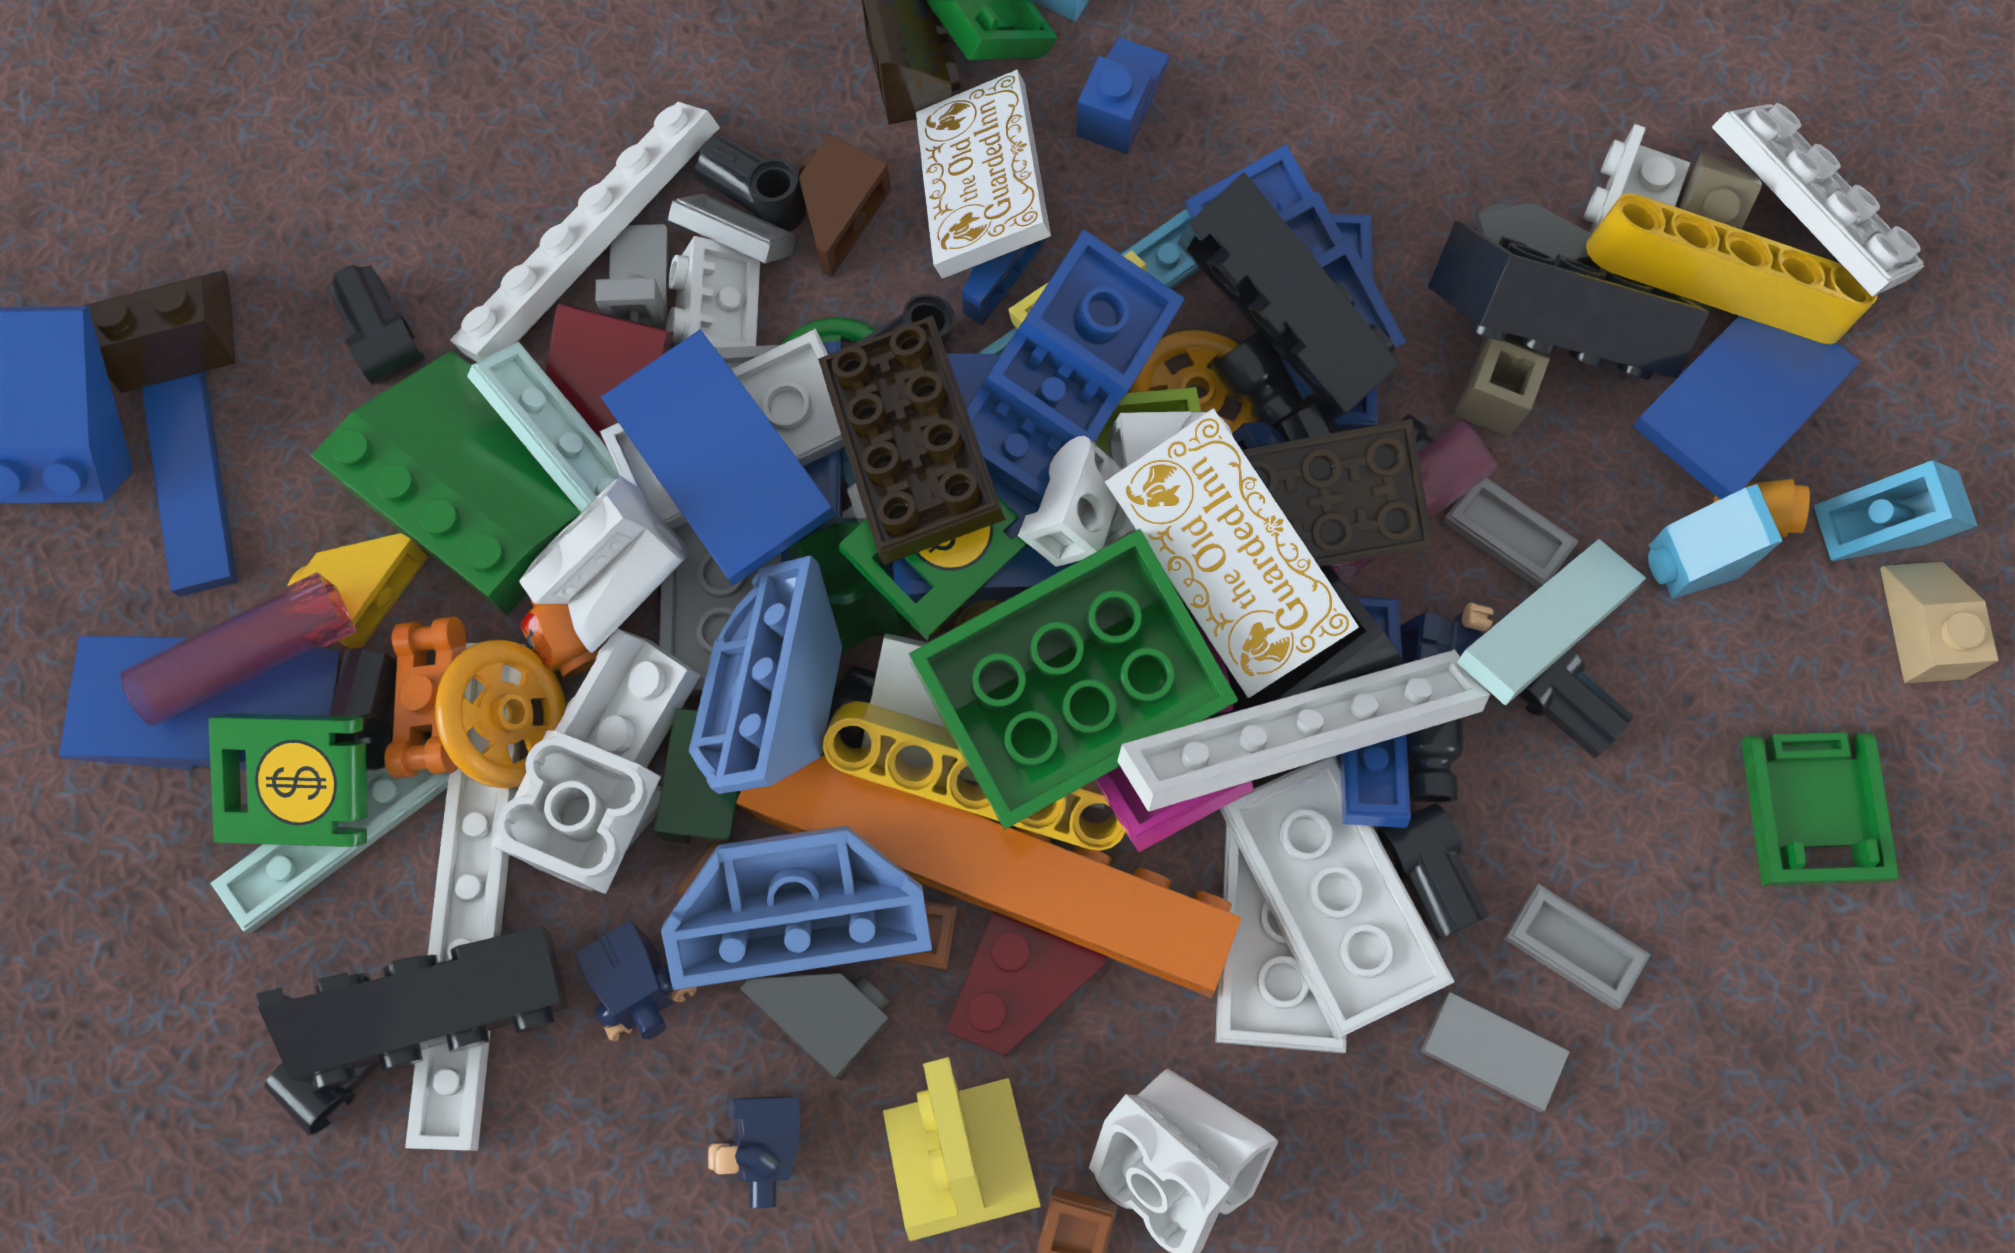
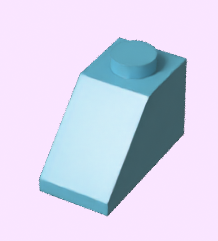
(1896, 512)
(1714, 543)

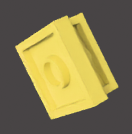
(958, 1155)

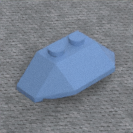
(769, 681)
(792, 909)

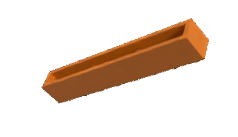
(1015, 873)

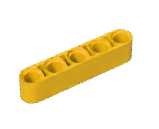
(1728, 269)
(942, 778)

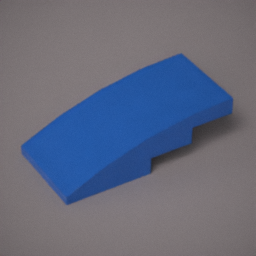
(1310, 220)
(1069, 362)
(1742, 402)
(718, 457)
(107, 729)

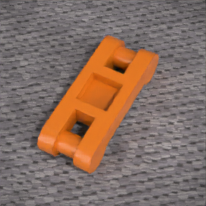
(417, 693)

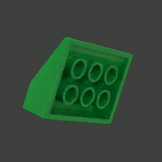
(451, 478)
(1069, 675)

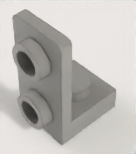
(637, 276)

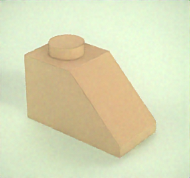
(1937, 623)

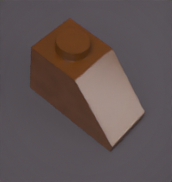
(841, 197)

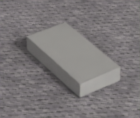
(732, 227)
(1510, 532)
(1577, 946)
(1495, 1051)

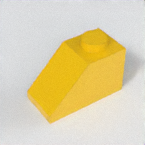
(368, 579)

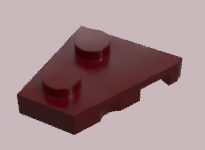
(1017, 983)

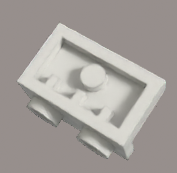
(1636, 171)
(715, 294)
(629, 698)

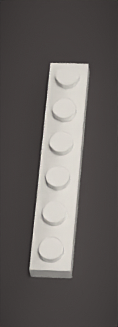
(576, 242)
(1299, 729)

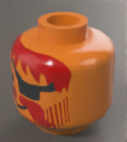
(554, 640)

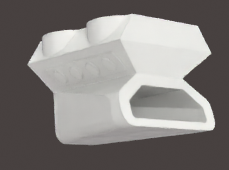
(605, 562)
(577, 811)
(1179, 1160)

